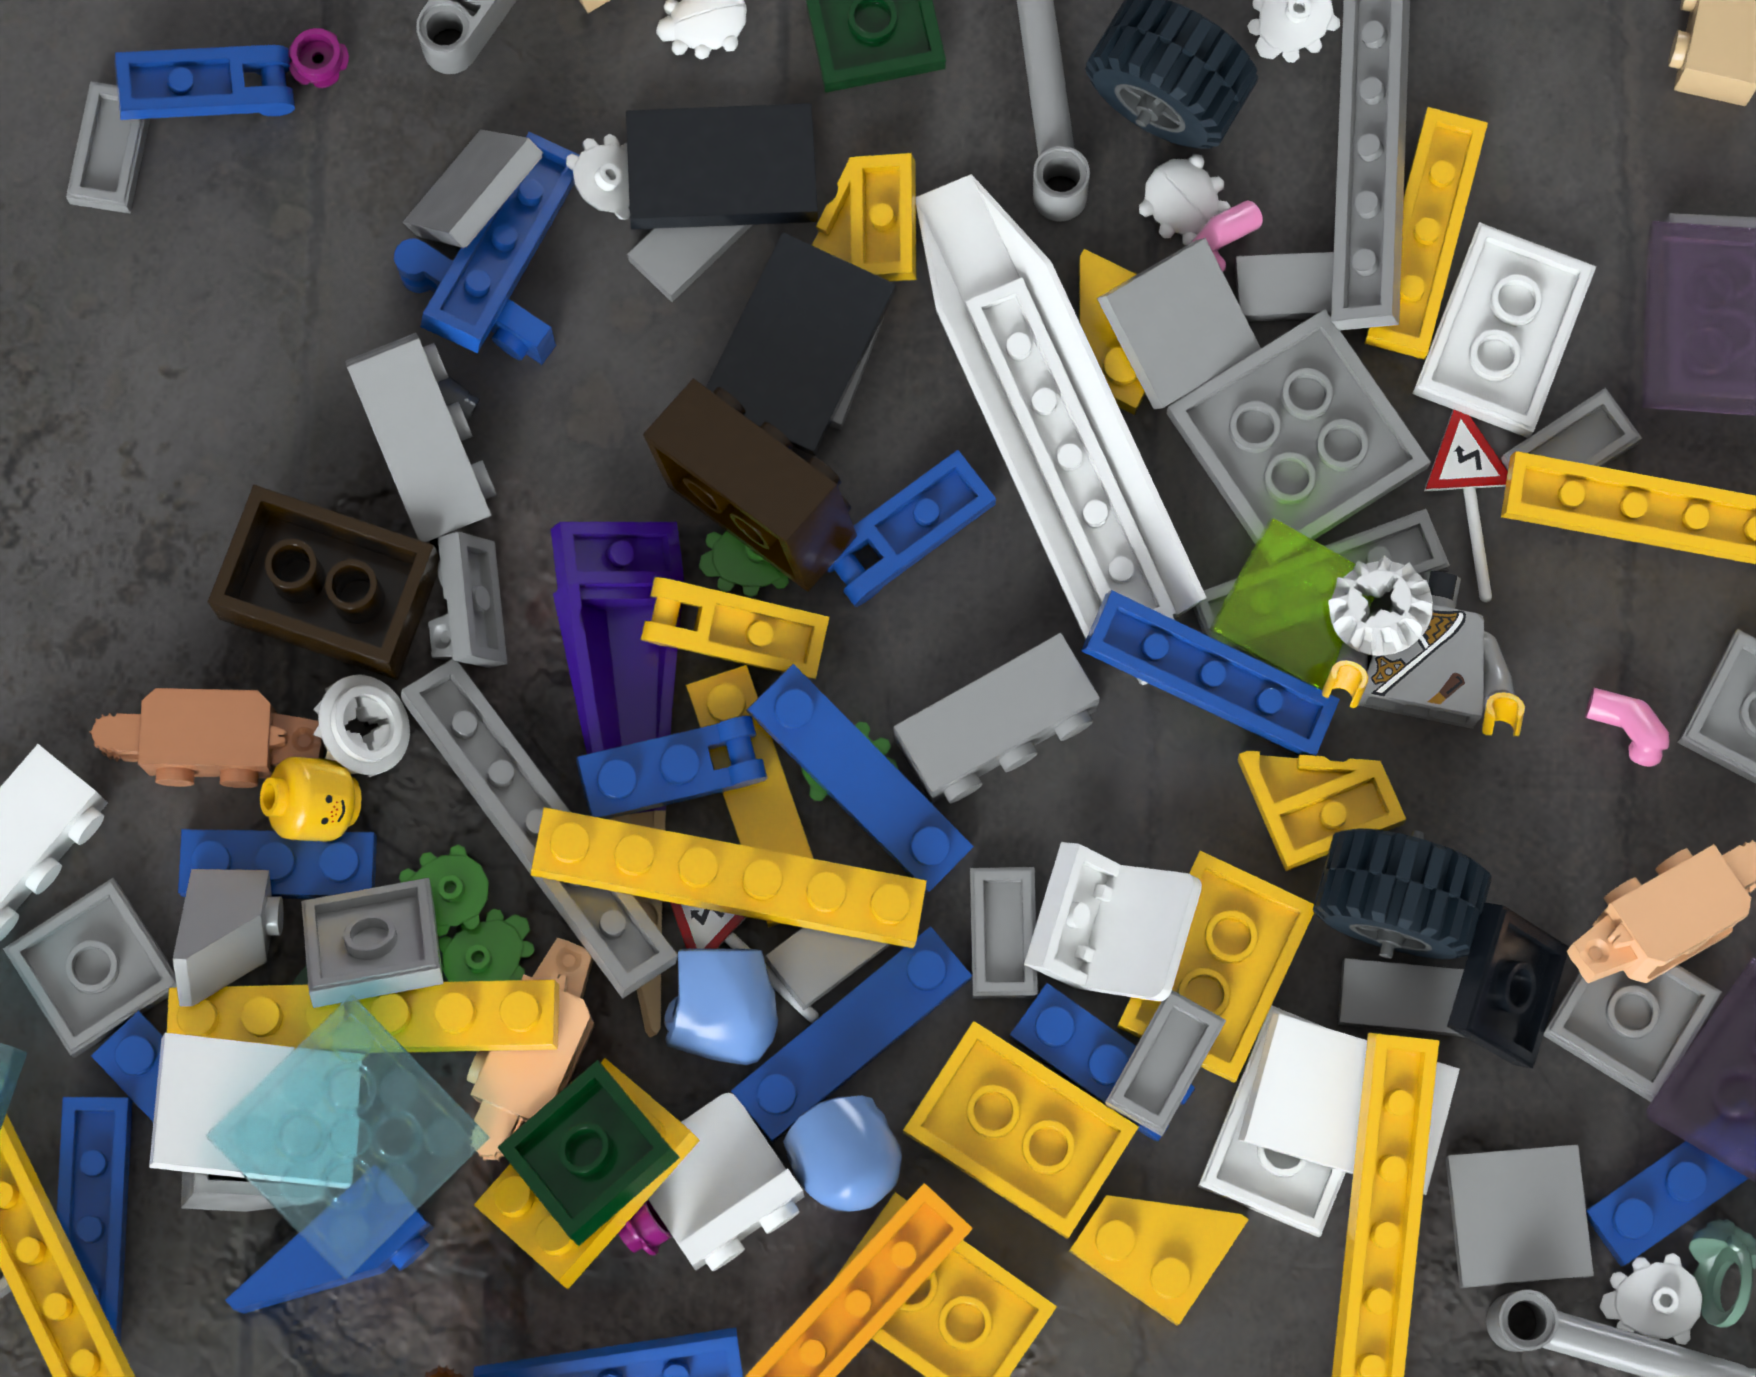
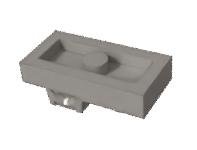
(474, 621)

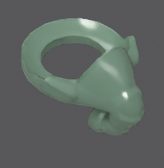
(1716, 1250)

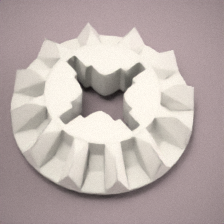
(1386, 631)
(371, 702)

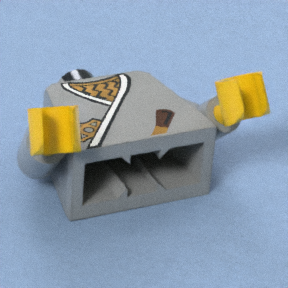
(1442, 675)

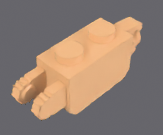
(1669, 917)
(521, 1082)

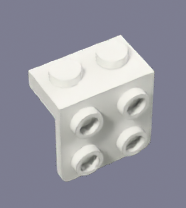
(1113, 925)
(725, 1186)

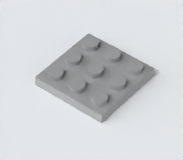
(1298, 433)

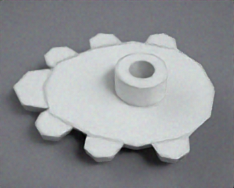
(702, 25)
(1291, 26)
(603, 175)
(1182, 197)
(1655, 1300)

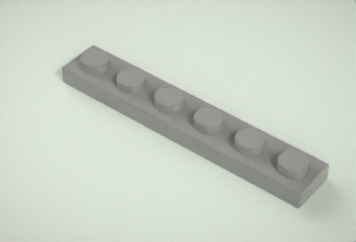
(1370, 164)
(513, 798)

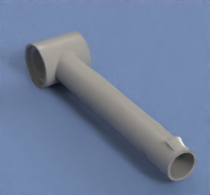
(1051, 114)
(1602, 1342)

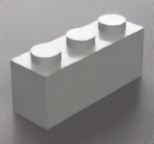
(421, 436)
(997, 720)

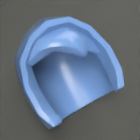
(722, 1005)
(844, 1153)

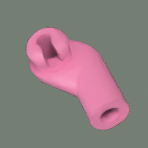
(1230, 226)
(1638, 721)

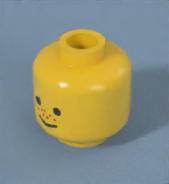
(310, 799)

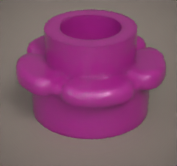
(313, 43)
(645, 1231)

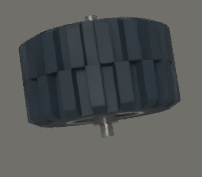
(1172, 72)
(1402, 893)

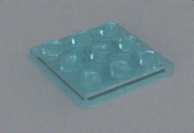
(347, 1137)

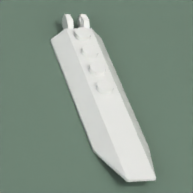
(1050, 409)

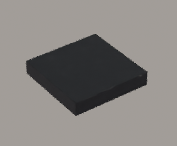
(1508, 985)

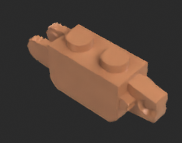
(206, 735)

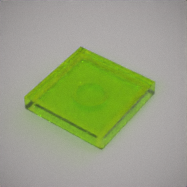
(1283, 604)

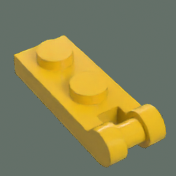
(737, 628)

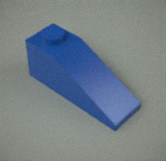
(303, 1271)

